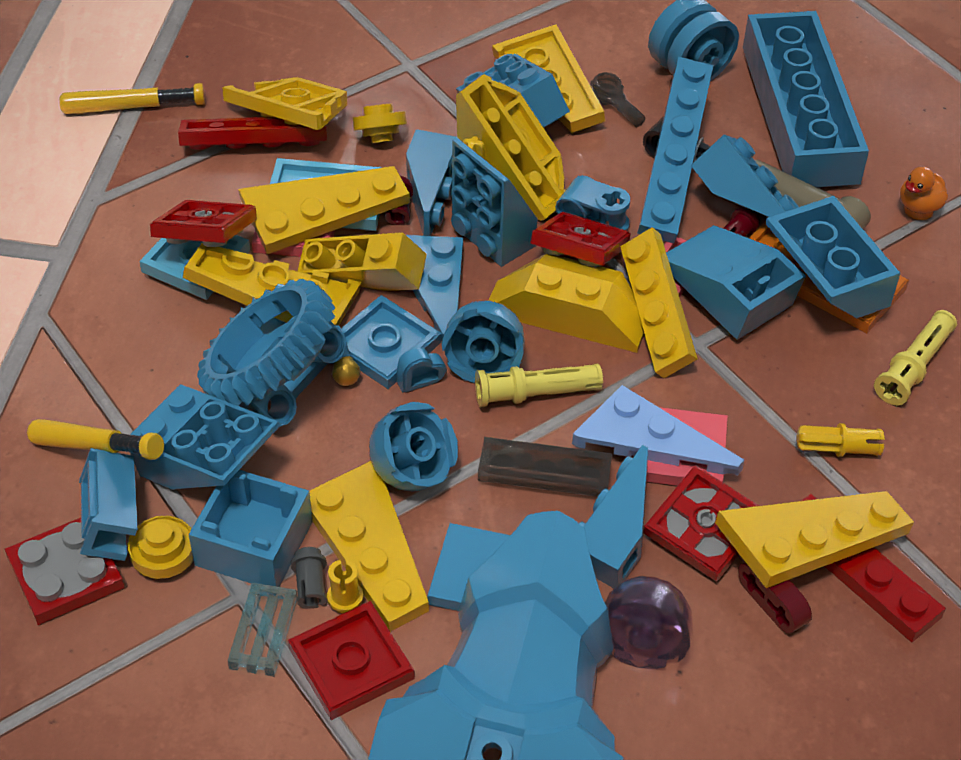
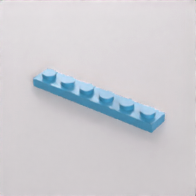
(676, 149)

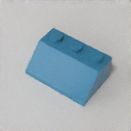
(837, 256)

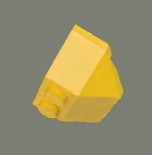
(512, 141)
(573, 301)

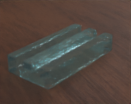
(254, 660)

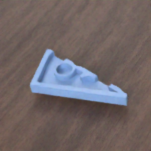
(631, 421)

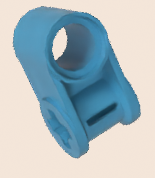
(595, 202)

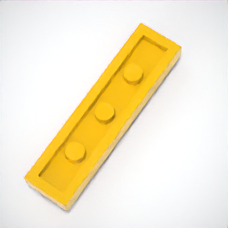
(658, 303)

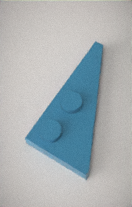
(440, 277)

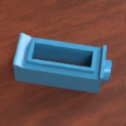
(107, 504)

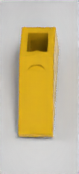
(377, 260)

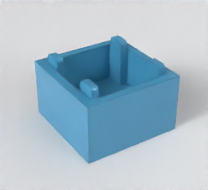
(251, 529)

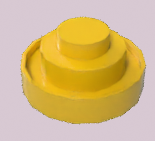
(379, 122)
(161, 547)

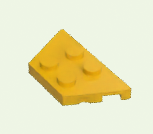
(291, 99)

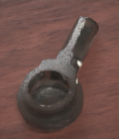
(610, 90)

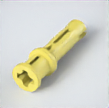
(937, 330)
(519, 384)

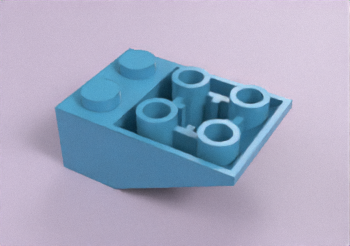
(533, 83)
(488, 207)
(736, 278)
(202, 439)

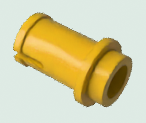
(344, 589)

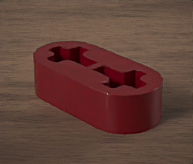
(780, 602)

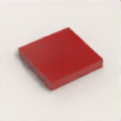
(351, 660)

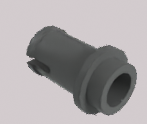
(309, 567)

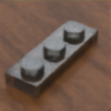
(544, 466)

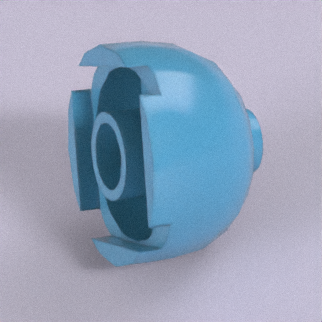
(483, 338)
(413, 447)

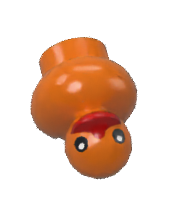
(923, 193)

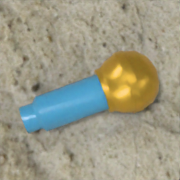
(345, 370)

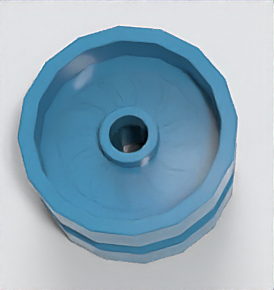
(693, 32)

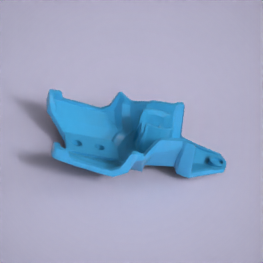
(522, 662)

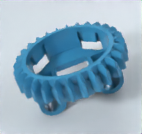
(267, 361)

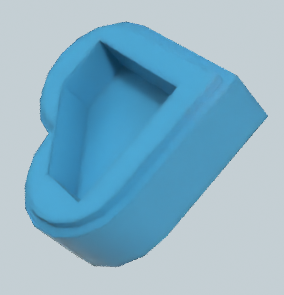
(419, 369)

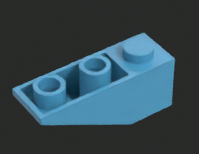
(430, 175)
(734, 175)
(617, 523)

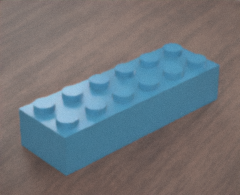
(804, 99)

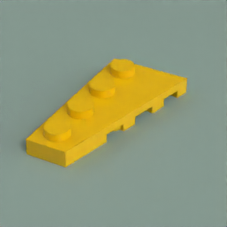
(551, 52)
(318, 205)
(242, 278)
(363, 527)
(810, 534)

